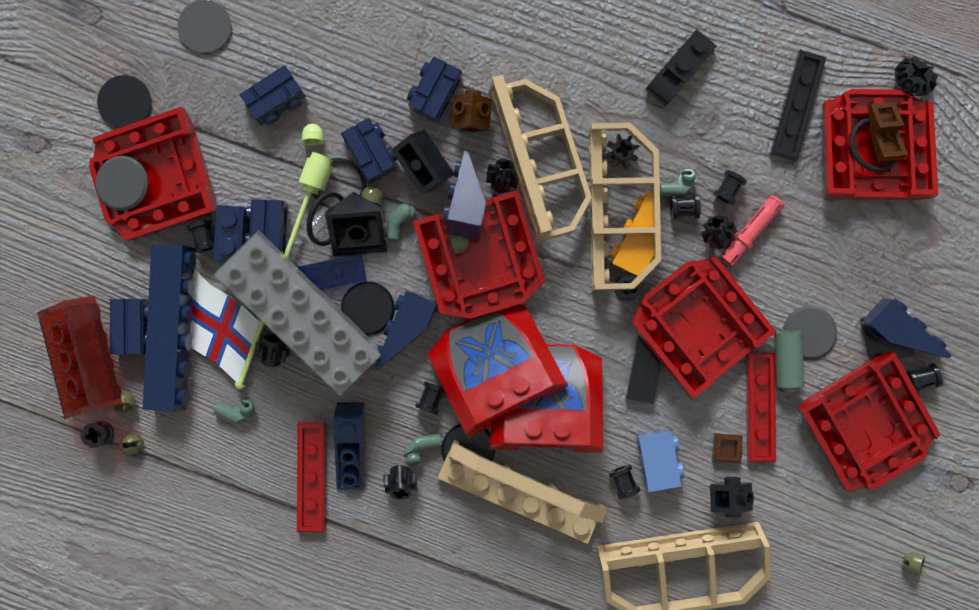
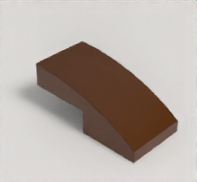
(884, 130)

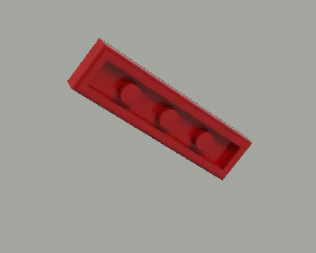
(761, 407)
(311, 476)

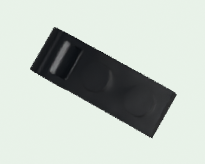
(680, 67)

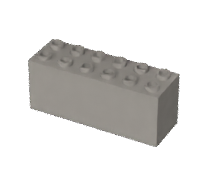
(298, 312)

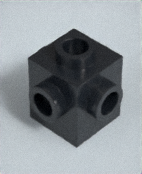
(731, 497)

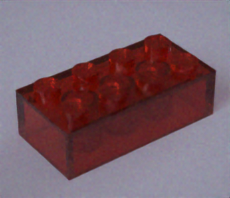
(79, 356)

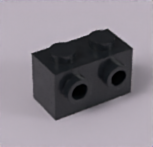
(422, 162)

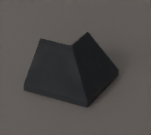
(356, 226)

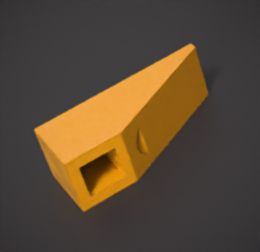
(635, 250)

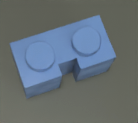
(659, 460)

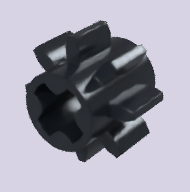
(625, 144)
(502, 176)
(719, 232)
(272, 350)
(400, 482)

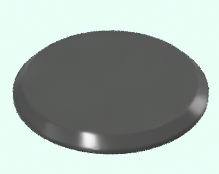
(204, 26)
(121, 183)
(817, 329)

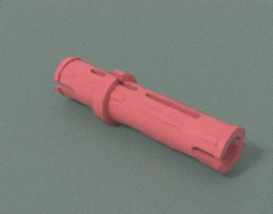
(751, 231)

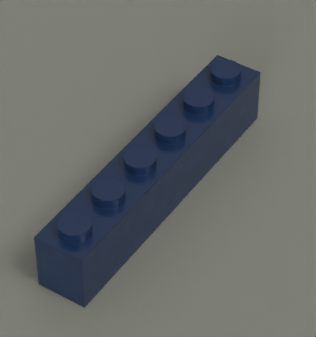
(169, 327)

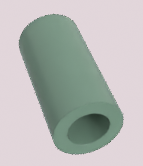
(789, 360)

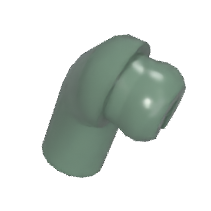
(681, 186)
(396, 218)
(237, 413)
(419, 444)

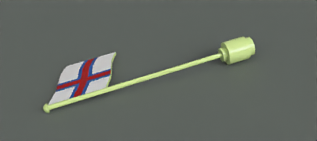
(223, 326)

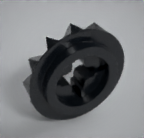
(916, 85)

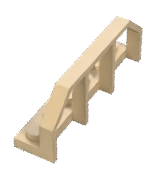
(525, 168)
(599, 222)
(520, 493)
(686, 546)

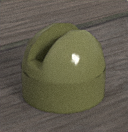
(374, 194)
(459, 243)
(128, 403)
(128, 438)
(915, 564)

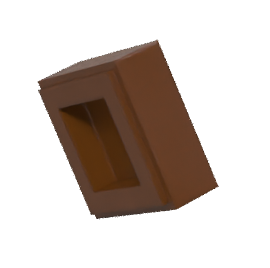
(727, 447)

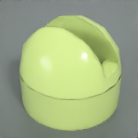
(312, 135)

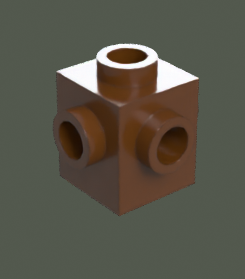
(471, 112)

